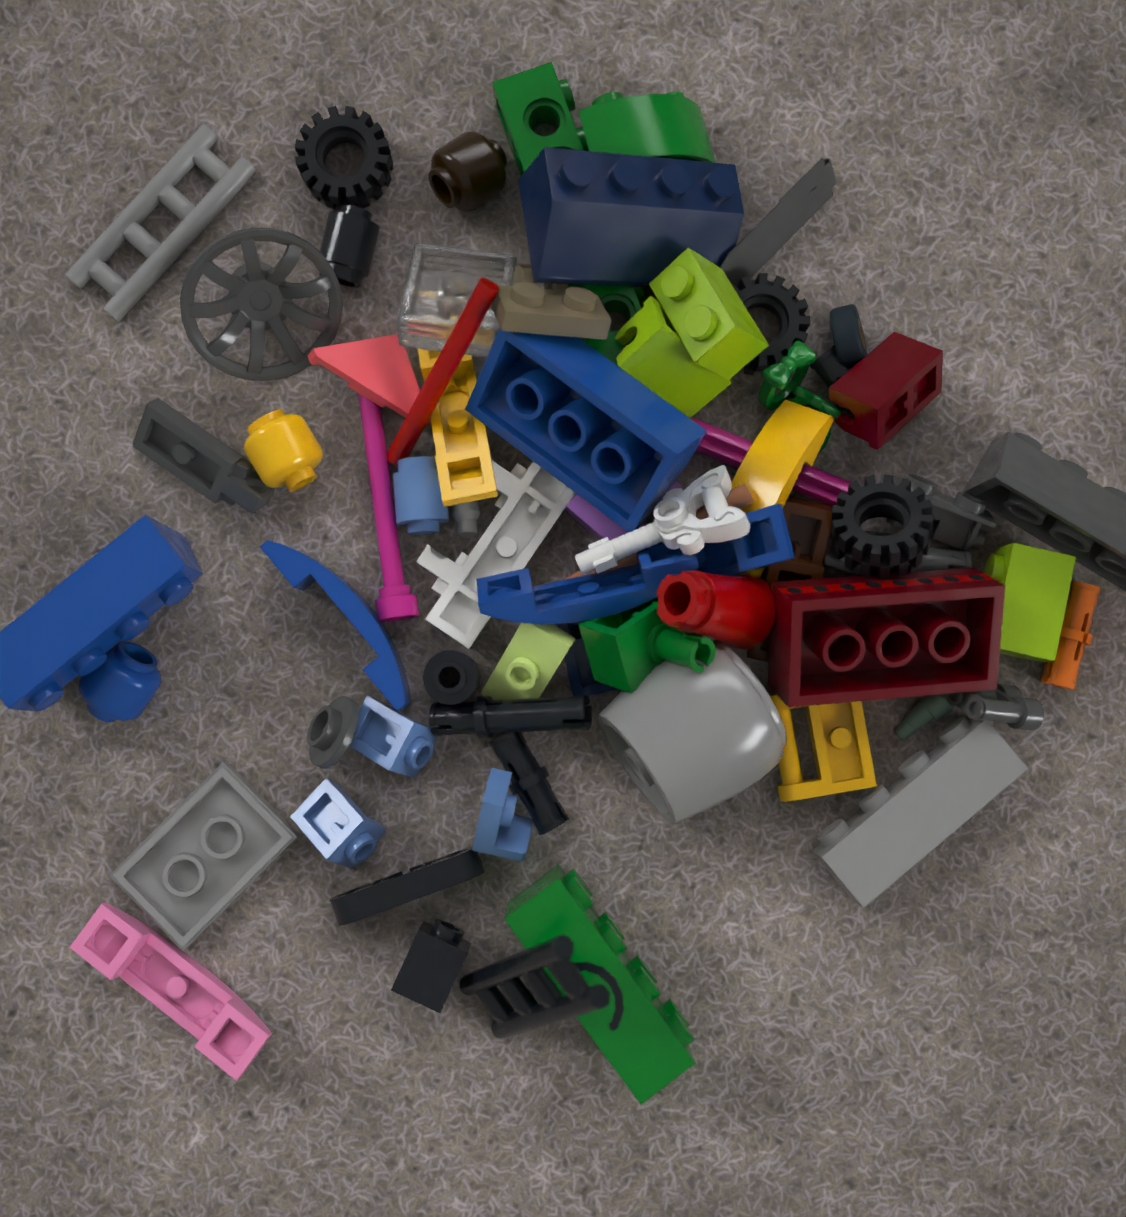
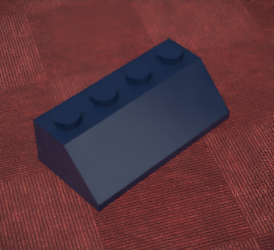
(624, 215)

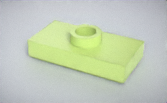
(528, 662)

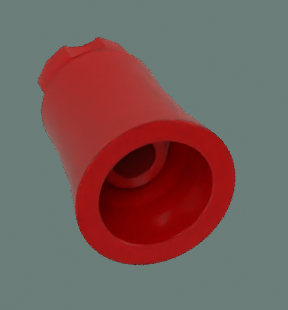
(722, 607)

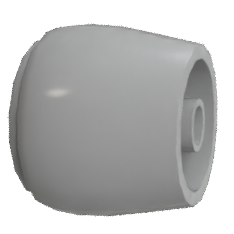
(695, 734)

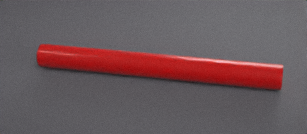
(443, 369)

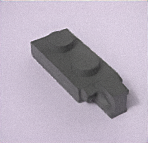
(199, 458)

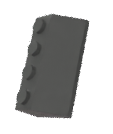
(1054, 503)

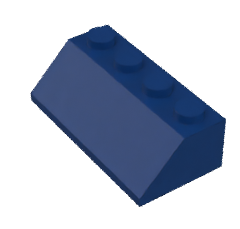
(584, 422)
(92, 612)

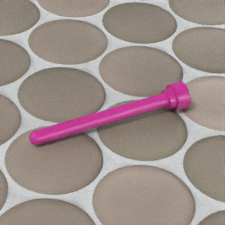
(395, 599)

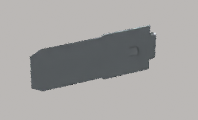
(781, 222)

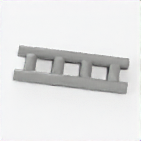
(160, 255)

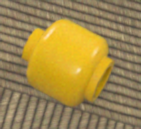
(283, 450)

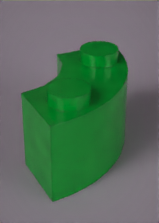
(647, 126)

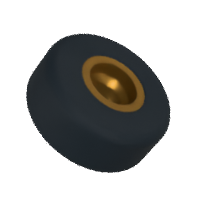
(848, 335)

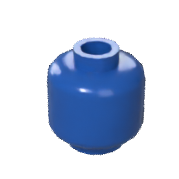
(122, 683)

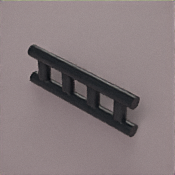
(530, 965)

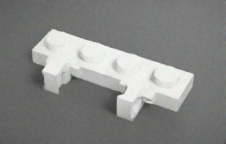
(528, 510)

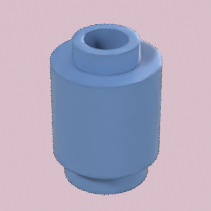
(419, 496)

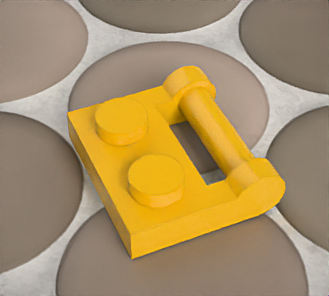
(838, 749)

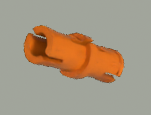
(1073, 637)

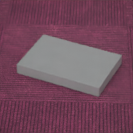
(204, 855)

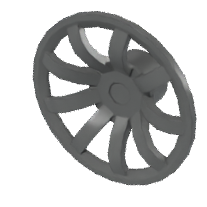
(260, 301)

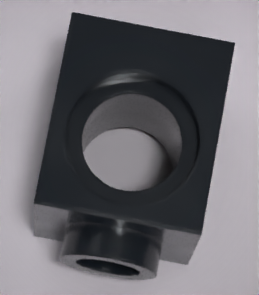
(432, 964)

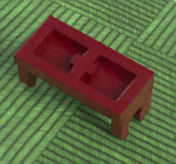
(888, 388)

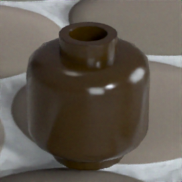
(468, 171)

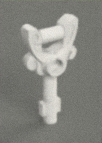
(676, 524)

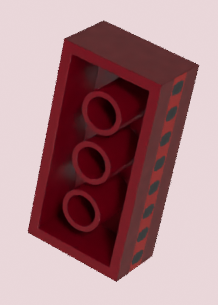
(885, 636)

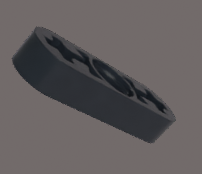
(401, 888)

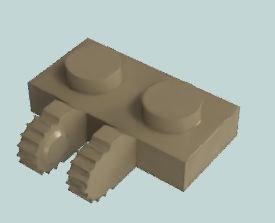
(549, 310)

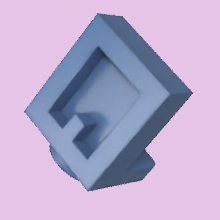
(392, 738)
(337, 825)
(498, 828)

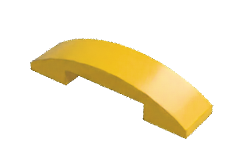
(459, 437)
(778, 454)

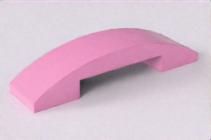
(176, 984)

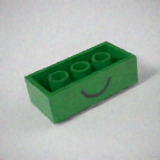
(635, 1031)

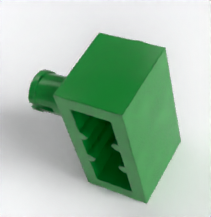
(635, 641)

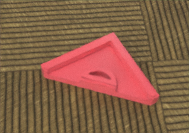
(374, 369)

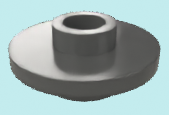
(332, 731)

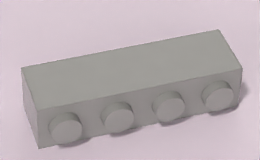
(918, 809)

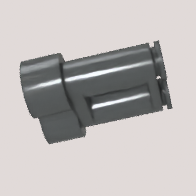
(1000, 705)

